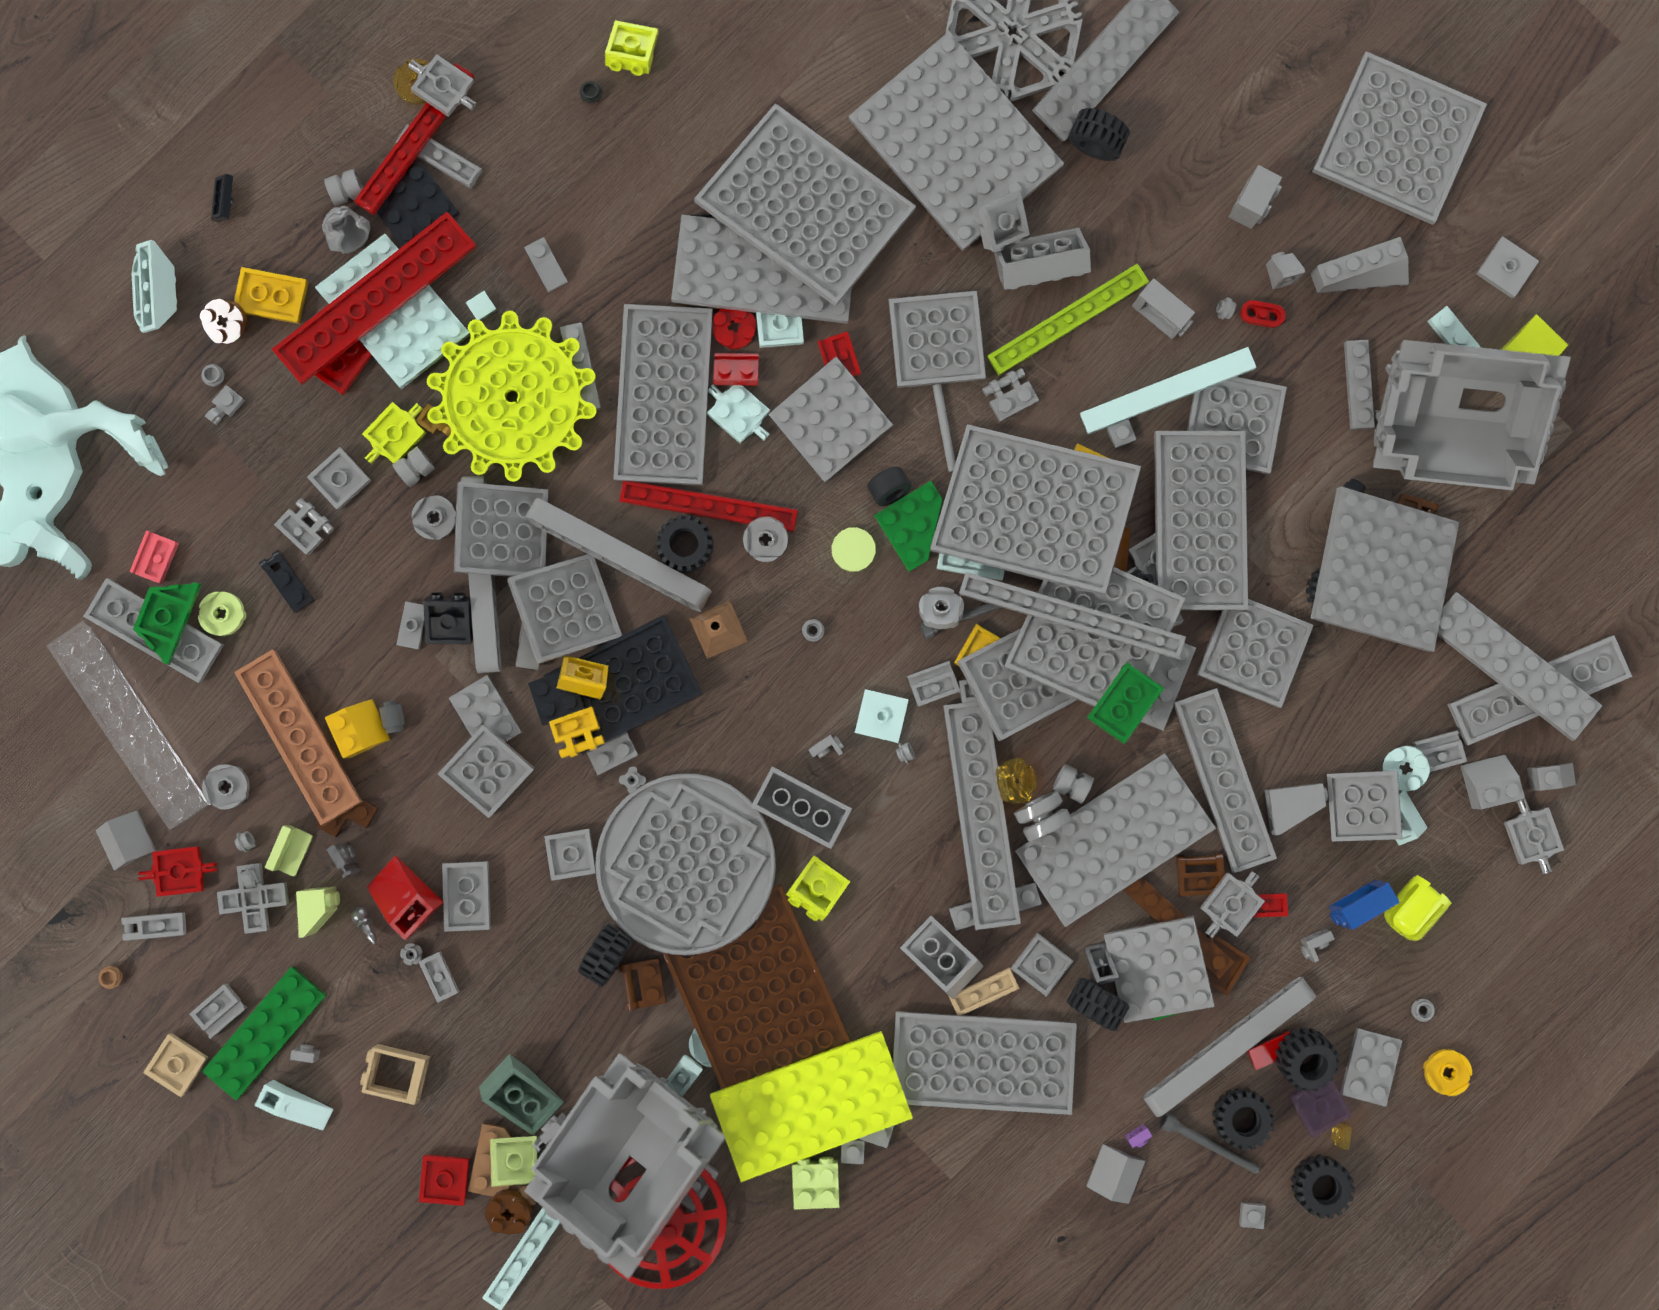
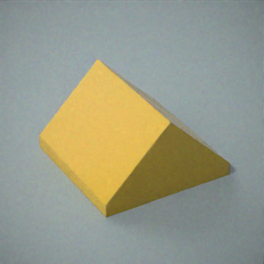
(583, 677)

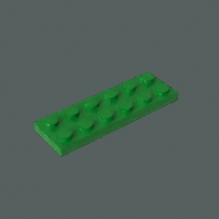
(264, 1033)

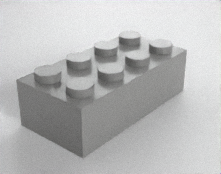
(801, 807)

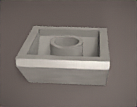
(125, 839)
(1115, 1174)

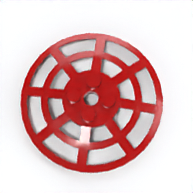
(673, 1233)

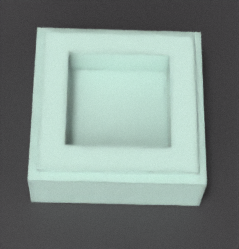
(481, 306)

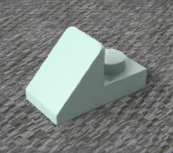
(684, 1075)

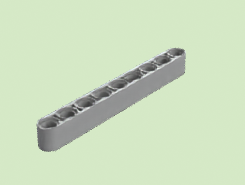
(618, 555)
(484, 614)
(1229, 1046)

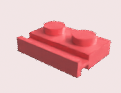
(154, 557)

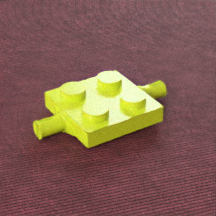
(394, 433)

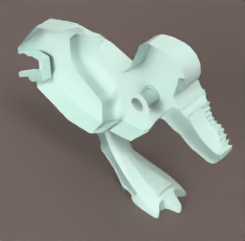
(40, 453)

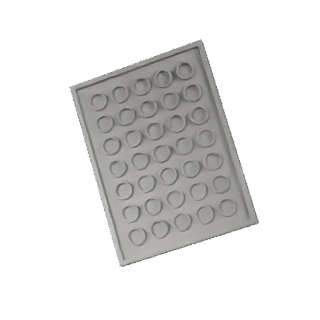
(954, 138)
(805, 204)
(1036, 509)

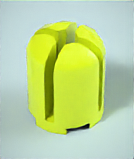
(1418, 909)

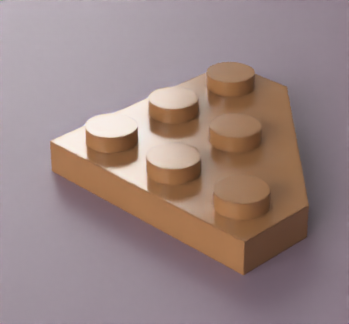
(481, 1173)

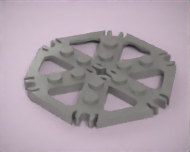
(1028, 44)

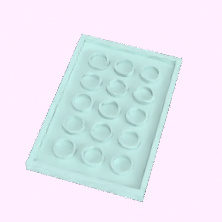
(412, 335)

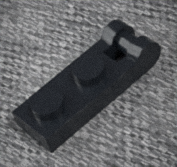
(287, 582)

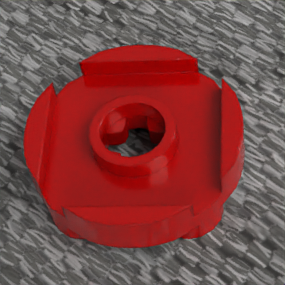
(728, 338)

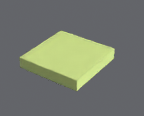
(512, 1160)

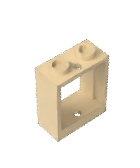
(417, 1081)

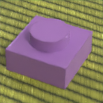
(1138, 1136)

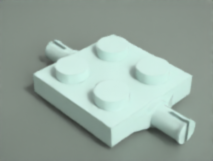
(738, 412)

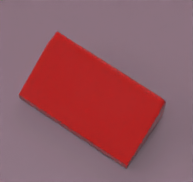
(1264, 1052)

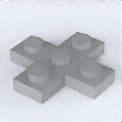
(253, 901)

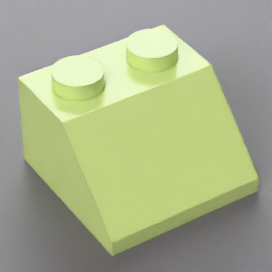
(315, 908)

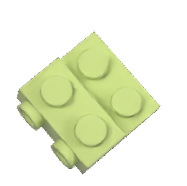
(815, 1183)

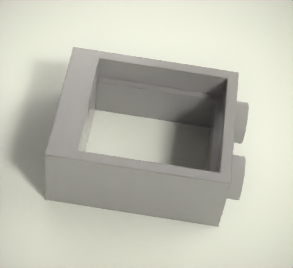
(1164, 309)

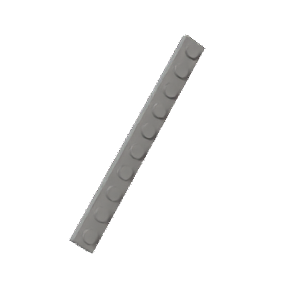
(1072, 615)

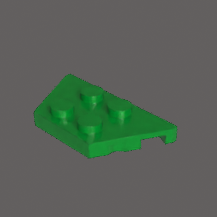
(165, 617)

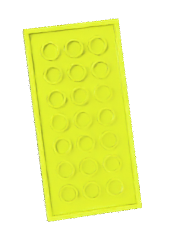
(811, 1106)

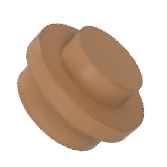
(110, 977)

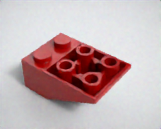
(403, 898)

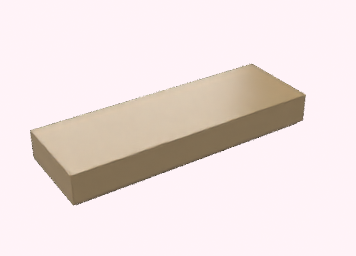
(984, 991)

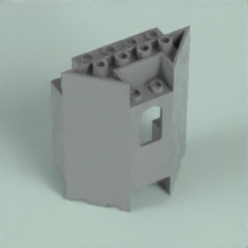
(1439, 442)
(614, 1119)

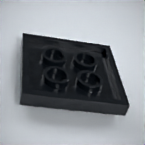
(414, 204)

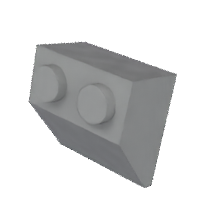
(1492, 782)

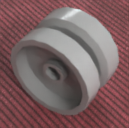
(1041, 813)

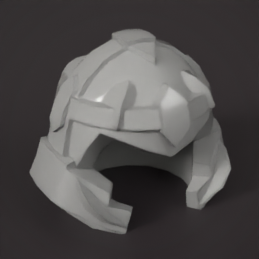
(345, 230)

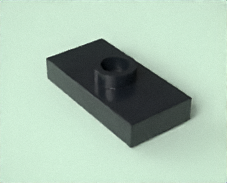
(222, 198)

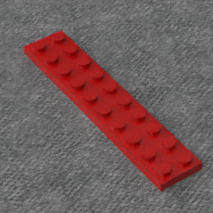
(374, 298)

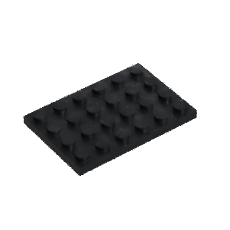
(643, 680)

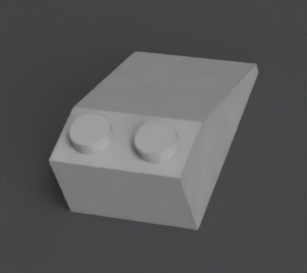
(942, 957)

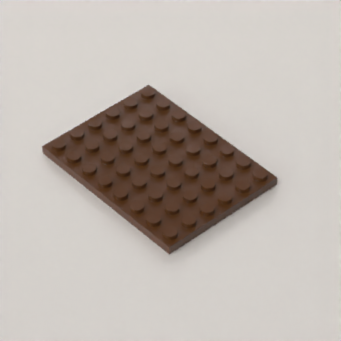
(759, 998)

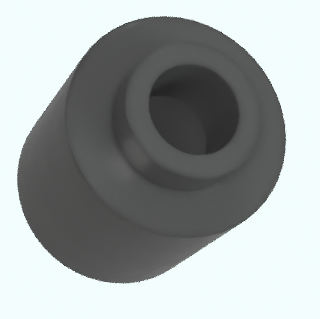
(392, 717)

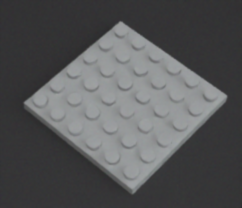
(1399, 138)
(1385, 569)
(1083, 662)

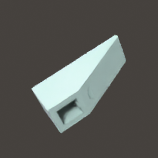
(293, 1105)

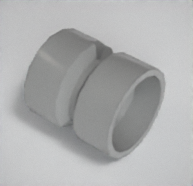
(343, 187)
(413, 467)
(1073, 783)

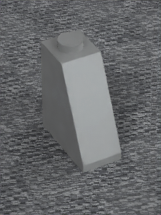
(1292, 805)

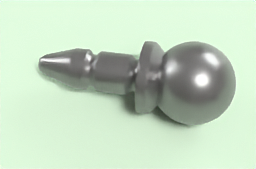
(361, 917)

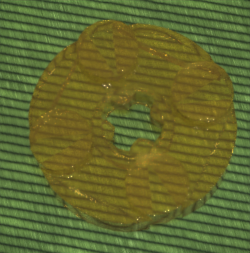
(402, 82)
(1006, 783)

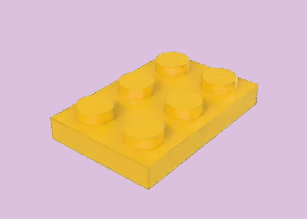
(271, 295)

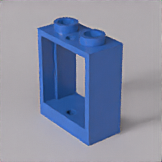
(1363, 904)

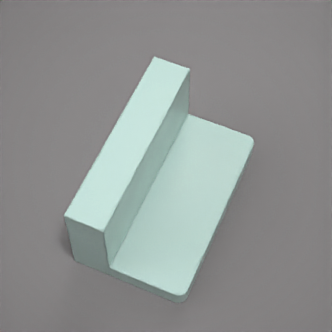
(1411, 820)

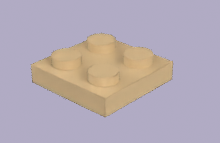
(176, 1065)

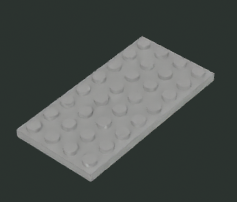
(730, 273)
(663, 394)
(1202, 518)
(1115, 840)
(985, 1062)

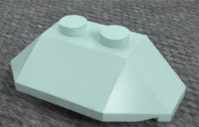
(152, 287)

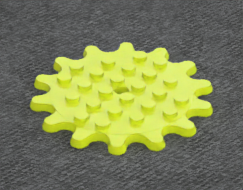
(504, 362)

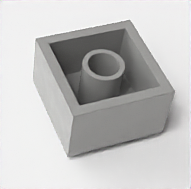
(1256, 197)

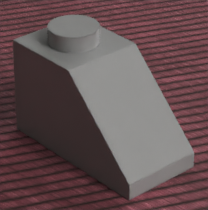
(546, 264)
(1284, 269)
(1551, 777)

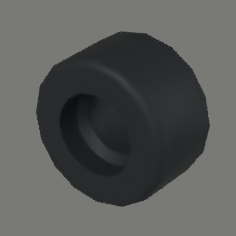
(889, 486)

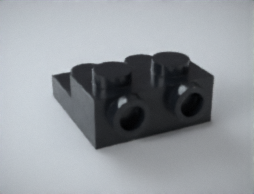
(447, 619)

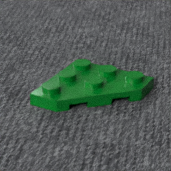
(912, 524)

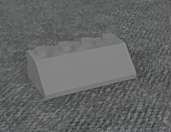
(1043, 259)

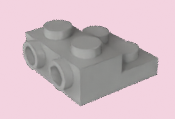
(1003, 222)

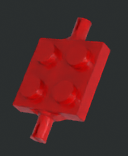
(177, 871)

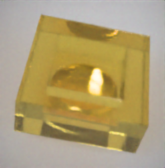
(1341, 1135)

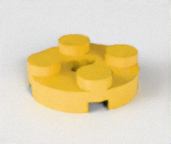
(1460, 1075)

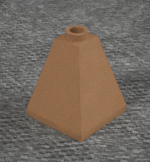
(726, 637)

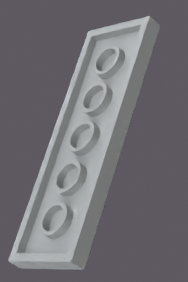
(117, 611)

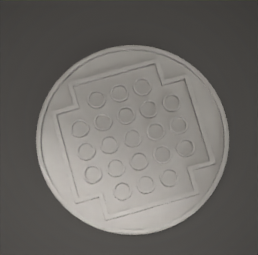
(685, 864)

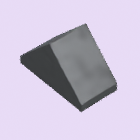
(1100, 964)

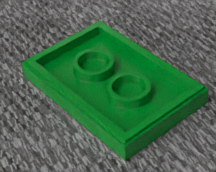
(1125, 703)

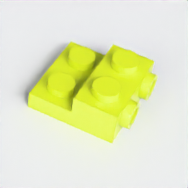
(631, 47)
(817, 889)

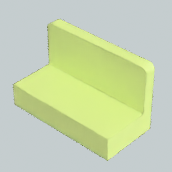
(289, 850)

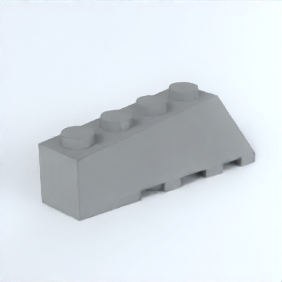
(1372, 267)

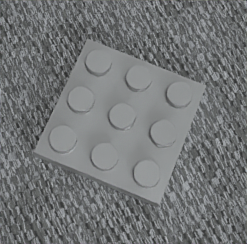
(486, 770)
(1364, 806)

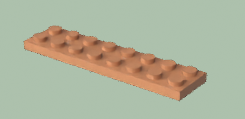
(298, 737)

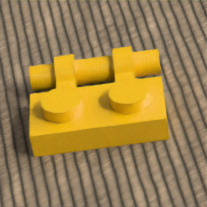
(573, 726)

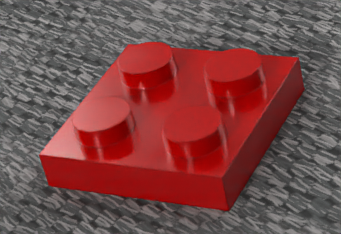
(444, 1180)

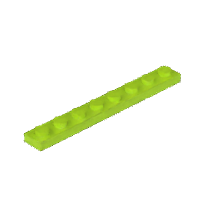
(1068, 319)

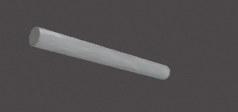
(944, 426)

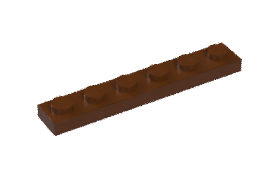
(1162, 910)

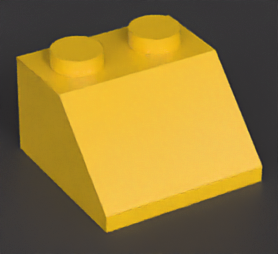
(357, 728)

